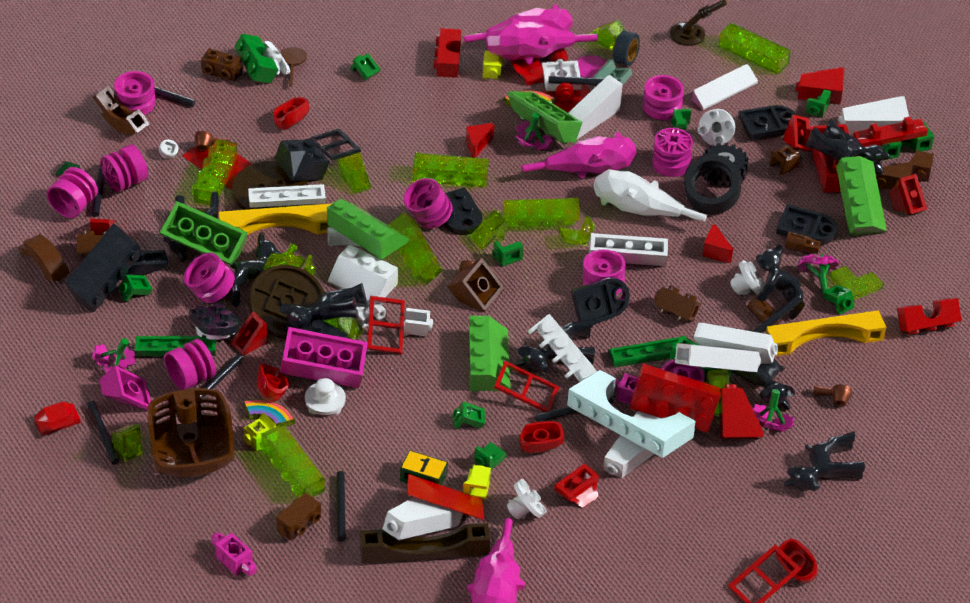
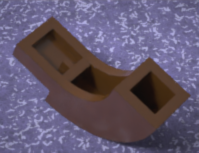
(119, 116)
(46, 257)

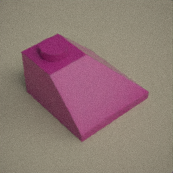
(125, 388)

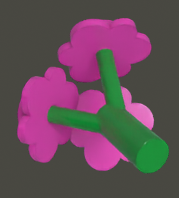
(529, 130)
(826, 264)
(122, 355)
(782, 423)

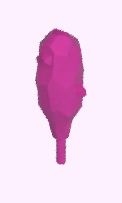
(553, 17)
(530, 40)
(590, 156)
(498, 573)

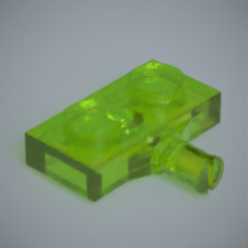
(286, 258)

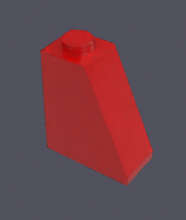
(813, 83)
(737, 415)

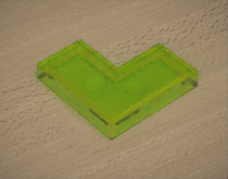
(860, 286)

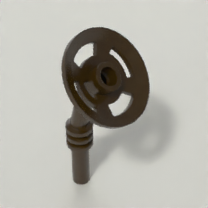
(689, 29)

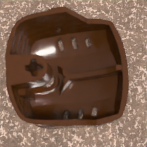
(211, 433)

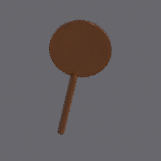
(293, 56)

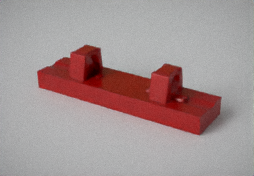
(891, 133)

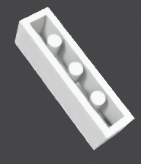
(633, 248)

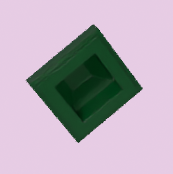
(65, 165)

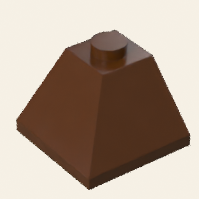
(476, 286)

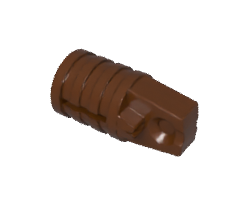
(802, 243)
(761, 309)

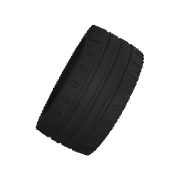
(707, 164)

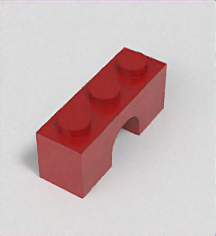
(448, 52)
(945, 313)

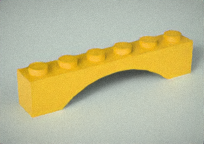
(305, 217)
(862, 327)

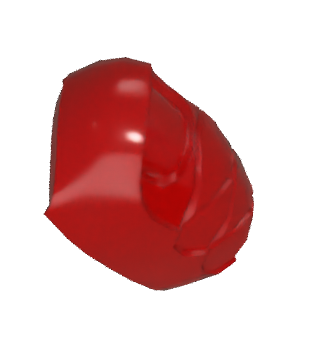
(290, 112)
(271, 382)
(541, 436)
(801, 557)

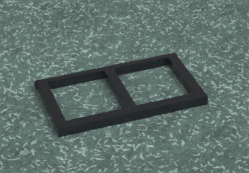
(356, 149)

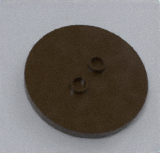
(261, 175)
(282, 286)

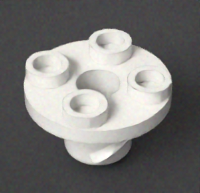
(716, 127)
(747, 280)
(325, 398)
(525, 502)

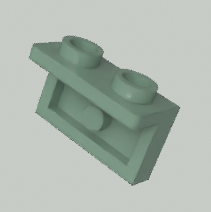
(617, 73)

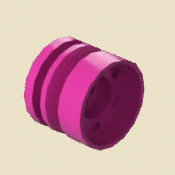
(672, 152)
(124, 168)
(72, 192)
(428, 203)
(190, 364)

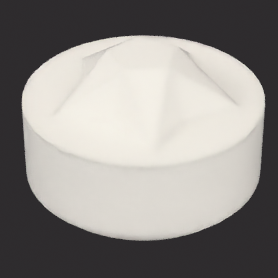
(168, 149)

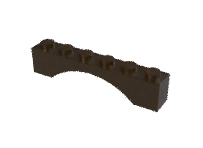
(462, 542)

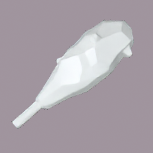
(638, 196)

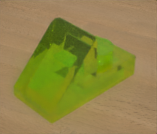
(489, 229)
(348, 326)

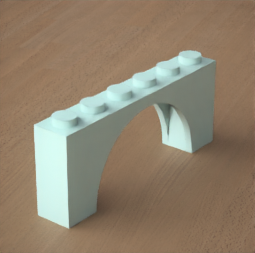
(655, 435)

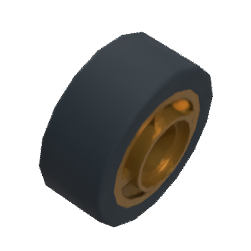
(626, 48)

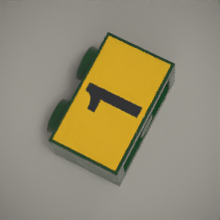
(424, 467)

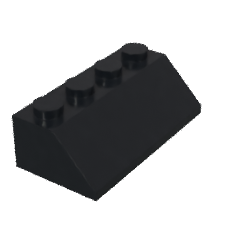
(103, 268)

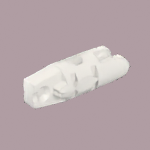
(272, 52)

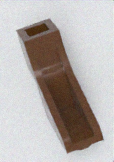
(919, 165)

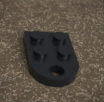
(765, 121)
(463, 212)
(807, 223)
(599, 300)
(215, 320)

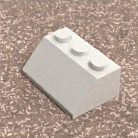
(358, 267)

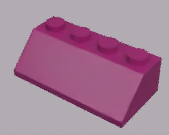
(323, 356)

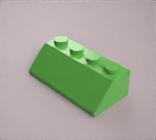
(551, 118)
(860, 196)
(364, 229)
(204, 233)
(487, 352)

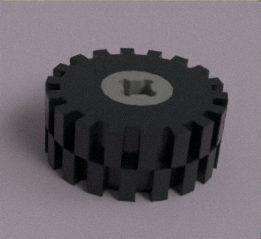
(735, 155)

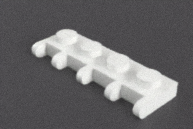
(563, 348)

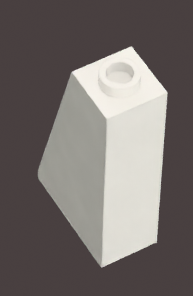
(598, 104)
(880, 112)
(738, 339)
(717, 357)
(625, 454)
(419, 518)

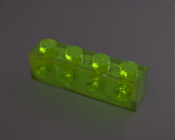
(754, 48)
(451, 169)
(215, 171)
(541, 210)
(417, 251)
(292, 462)

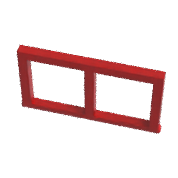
(371, 323)
(521, 397)
(754, 567)

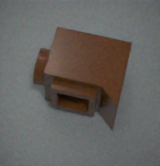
(787, 157)

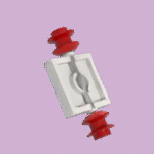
(561, 67)

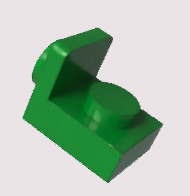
(366, 66)
(819, 106)
(681, 118)
(507, 254)
(134, 285)
(841, 297)
(468, 414)
(489, 456)

